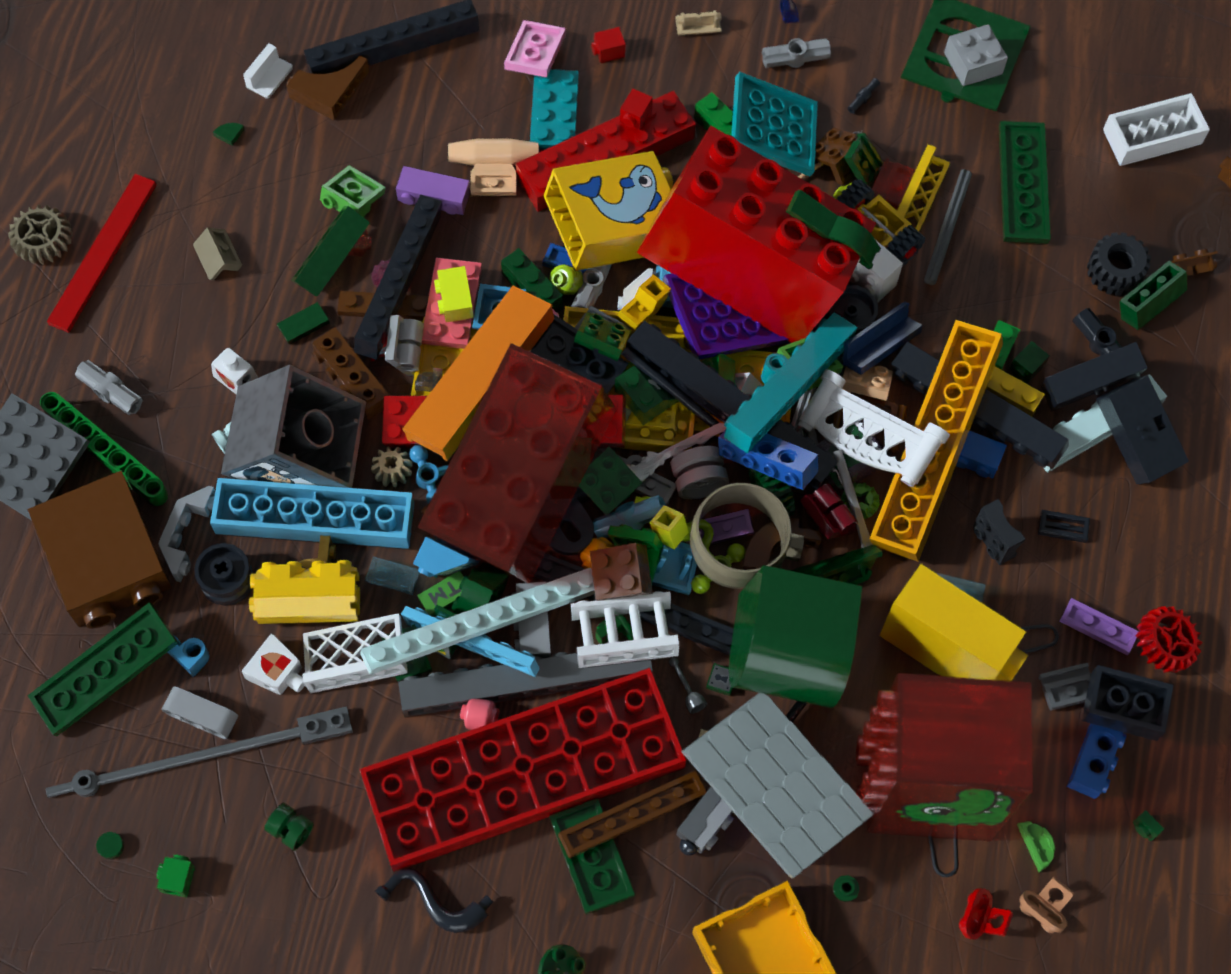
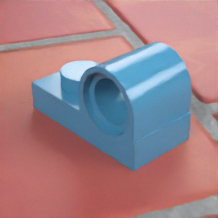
(182, 655)

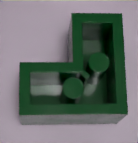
(480, 588)

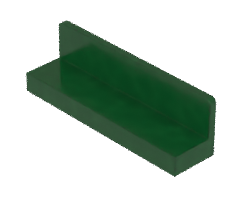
(330, 251)

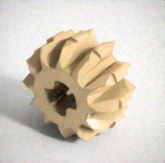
(392, 458)

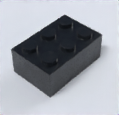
(1127, 703)

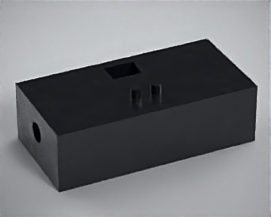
(1093, 376)
(1142, 430)

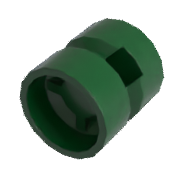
(290, 827)

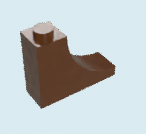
(330, 91)

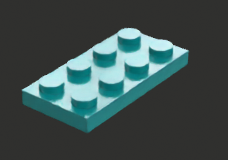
(554, 108)

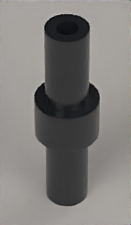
(863, 95)

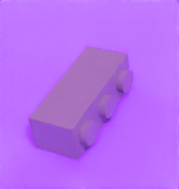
(450, 190)

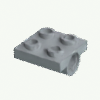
(404, 344)

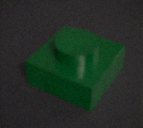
(1147, 826)

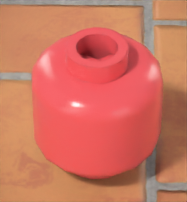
(479, 713)

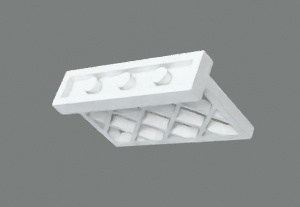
(351, 672)

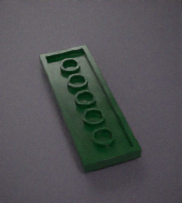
(1024, 182)
(102, 669)

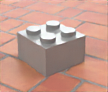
(975, 55)

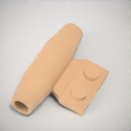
(492, 163)

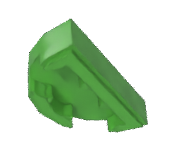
(1039, 843)

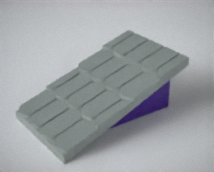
(777, 784)

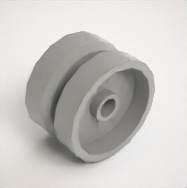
(699, 472)

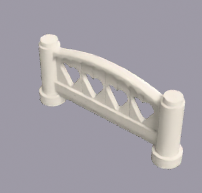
(919, 444)

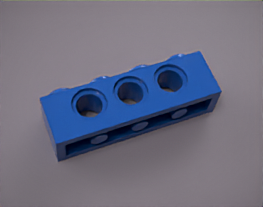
(775, 459)
(1082, 777)

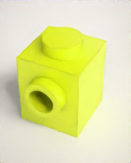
(669, 526)

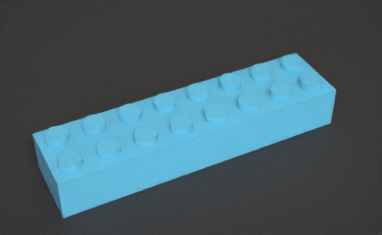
(312, 511)

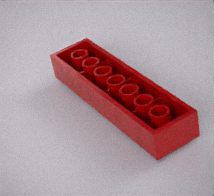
(663, 130)

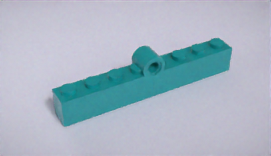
(787, 381)

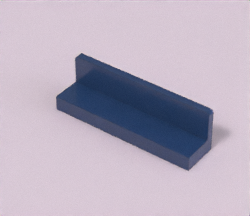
(880, 339)

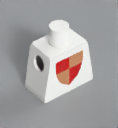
(232, 370)
(274, 667)

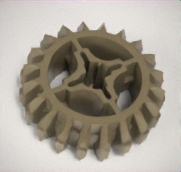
(35, 246)

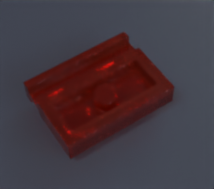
(893, 182)

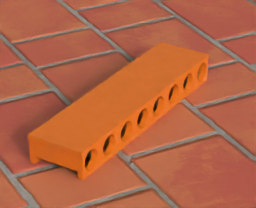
(456, 397)

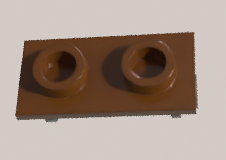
(1202, 261)

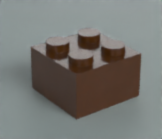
(621, 571)

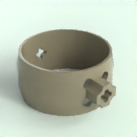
(756, 497)

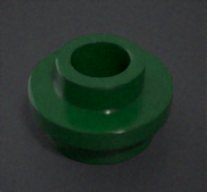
(846, 896)

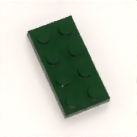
(598, 871)

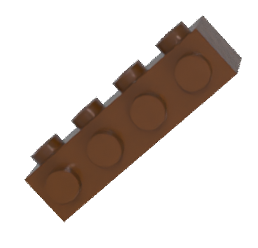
(349, 371)

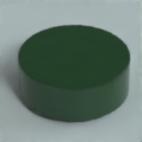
(110, 845)

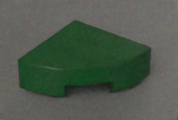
(229, 132)

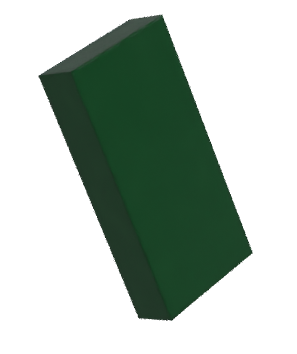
(303, 323)

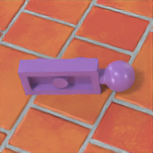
(730, 526)

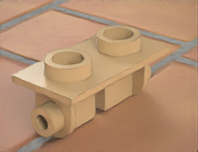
(698, 24)

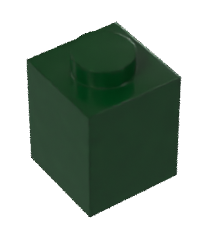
(1029, 362)

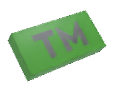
(442, 593)

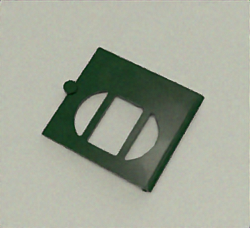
(984, 93)

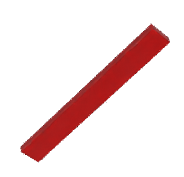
(101, 253)

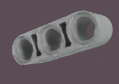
(199, 712)

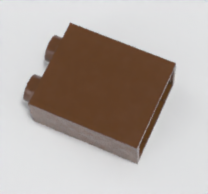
(100, 551)

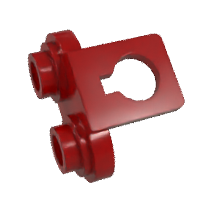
(979, 915)

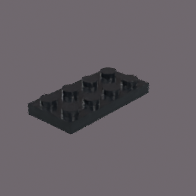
(559, 348)

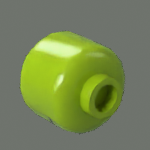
(566, 279)

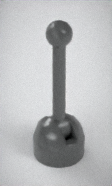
(694, 701)

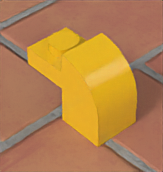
(646, 303)

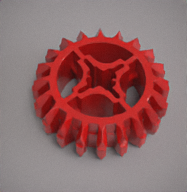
(1160, 641)

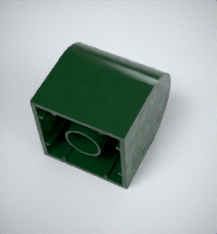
(794, 636)

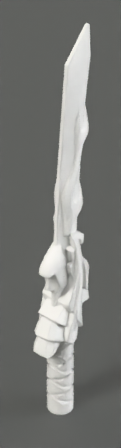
(654, 459)

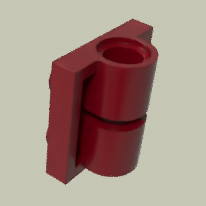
(828, 513)

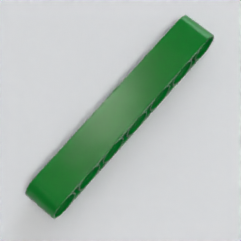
(112, 455)

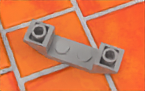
(199, 503)

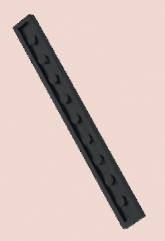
(678, 619)

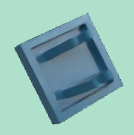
(675, 569)

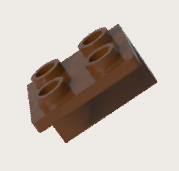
(832, 150)

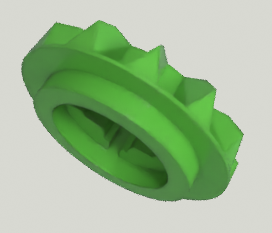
(871, 500)

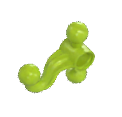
(735, 553)

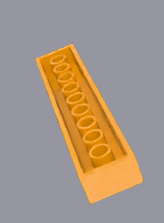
(952, 405)

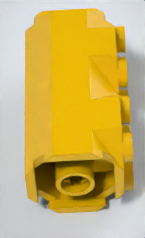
(305, 595)

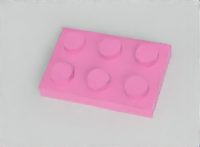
(535, 48)

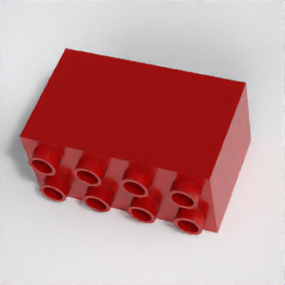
(737, 243)

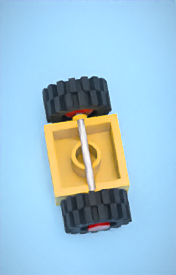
(891, 227)

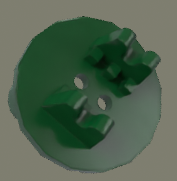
(562, 958)

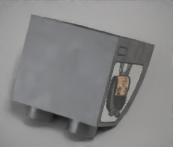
(294, 431)

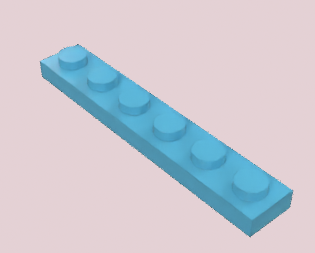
(481, 644)

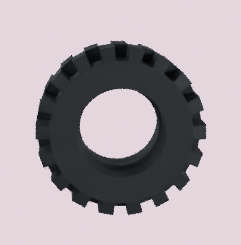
(1123, 249)

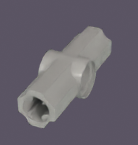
(787, 54)
(589, 292)
(108, 387)

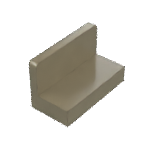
(216, 252)

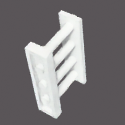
(625, 651)

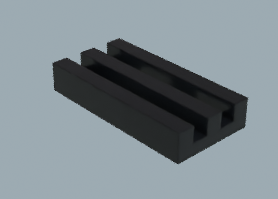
(1064, 526)

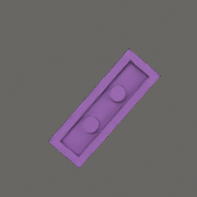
(1099, 626)

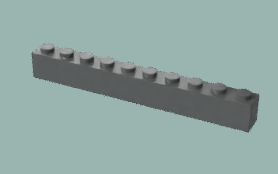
(503, 683)

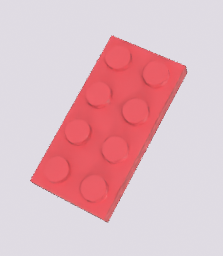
(436, 329)

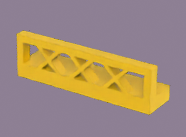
(915, 186)

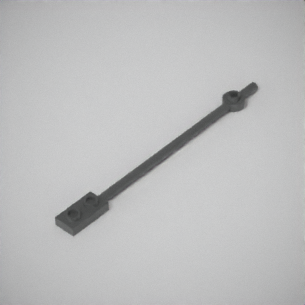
(310, 729)

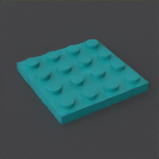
(775, 123)

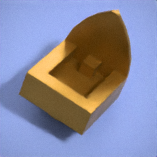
(326, 552)

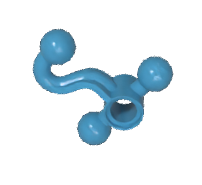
(419, 455)

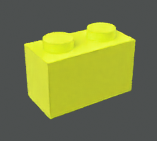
(455, 294)

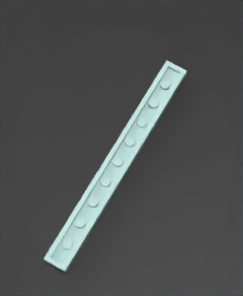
(478, 621)

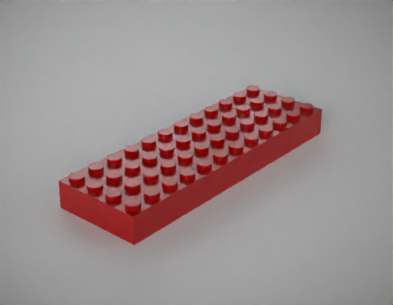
(522, 769)

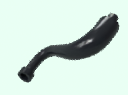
(449, 921)

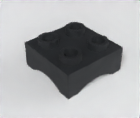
(997, 533)

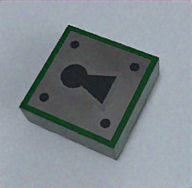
(719, 680)

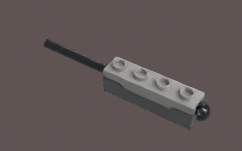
(712, 813)

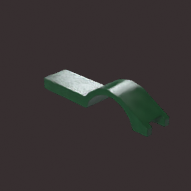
(834, 227)

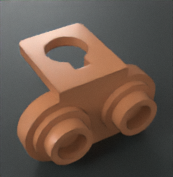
(1044, 909)

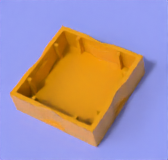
(763, 938)

